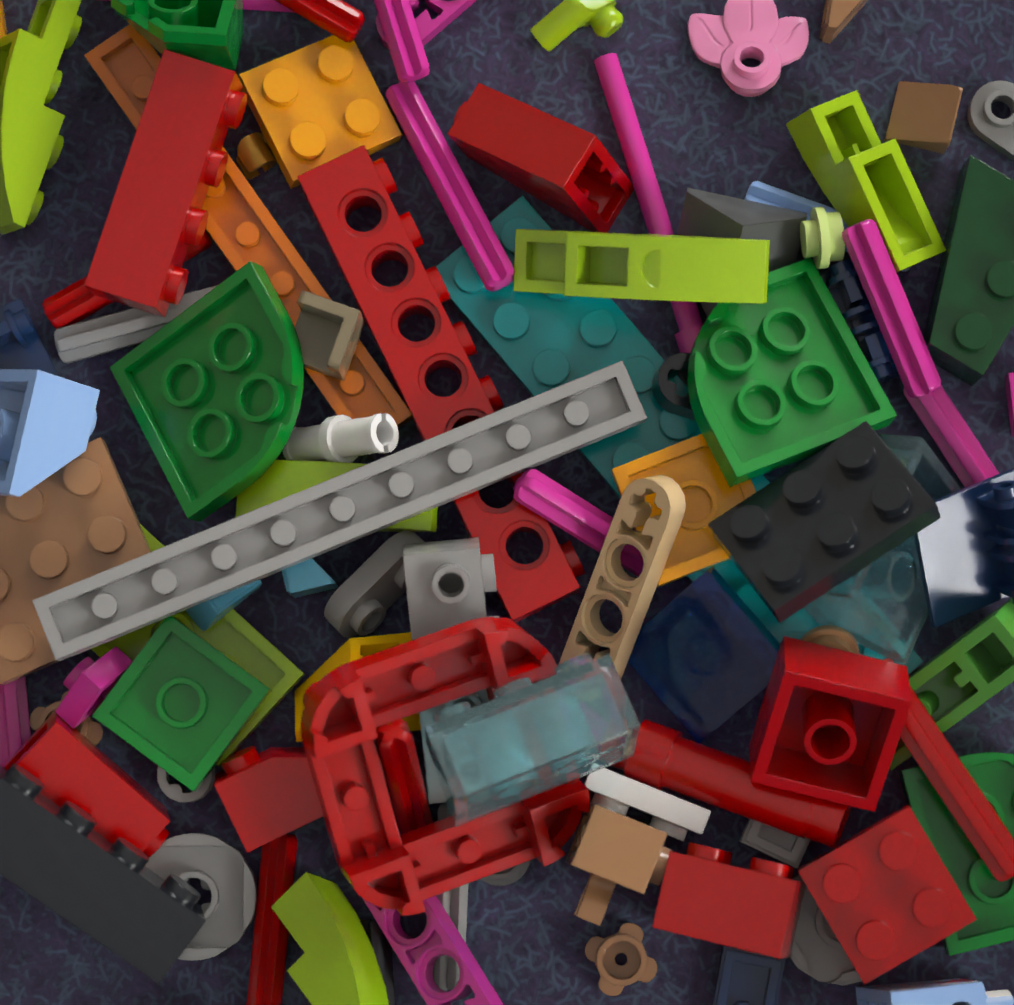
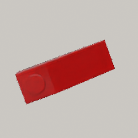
(268, 793)

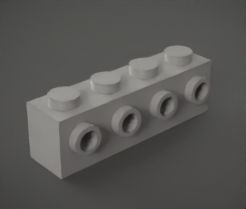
(443, 590)

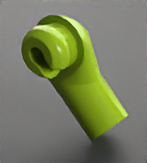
(575, 14)

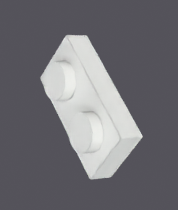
(668, 812)

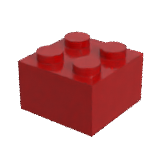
(829, 723)
(886, 894)
(728, 903)

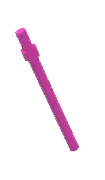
(643, 180)

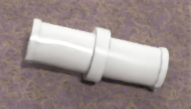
(342, 439)

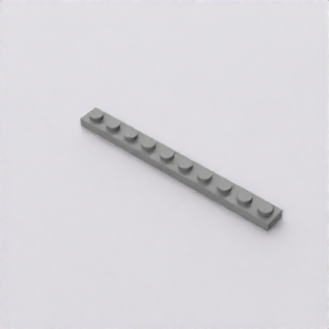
(338, 511)

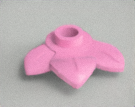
(745, 32)

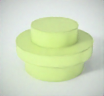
(822, 237)

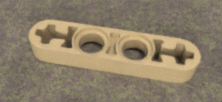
(614, 584)

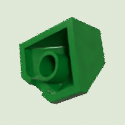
(189, 27)

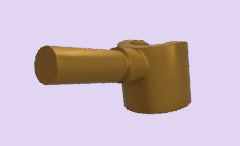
(254, 153)

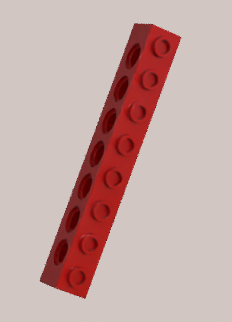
(333, 194)

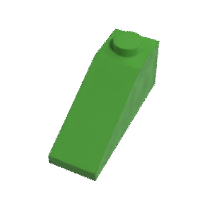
(965, 672)

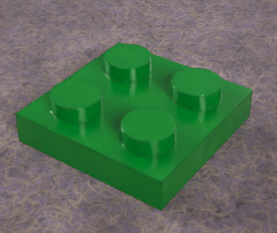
(181, 703)

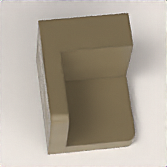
(327, 334)

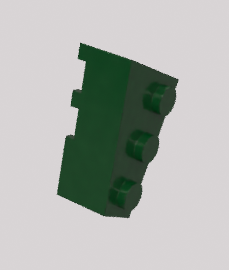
(975, 277)

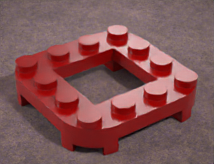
(350, 785)

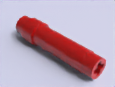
(723, 780)

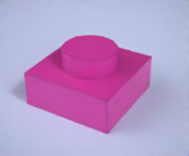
(90, 685)

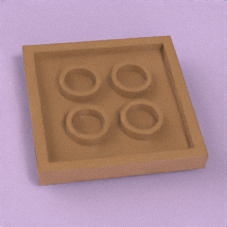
(56, 537)

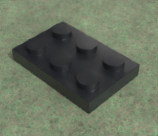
(824, 521)

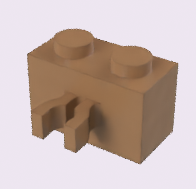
(615, 853)

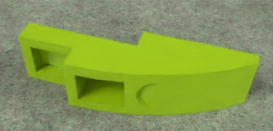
(27, 127)
(641, 266)

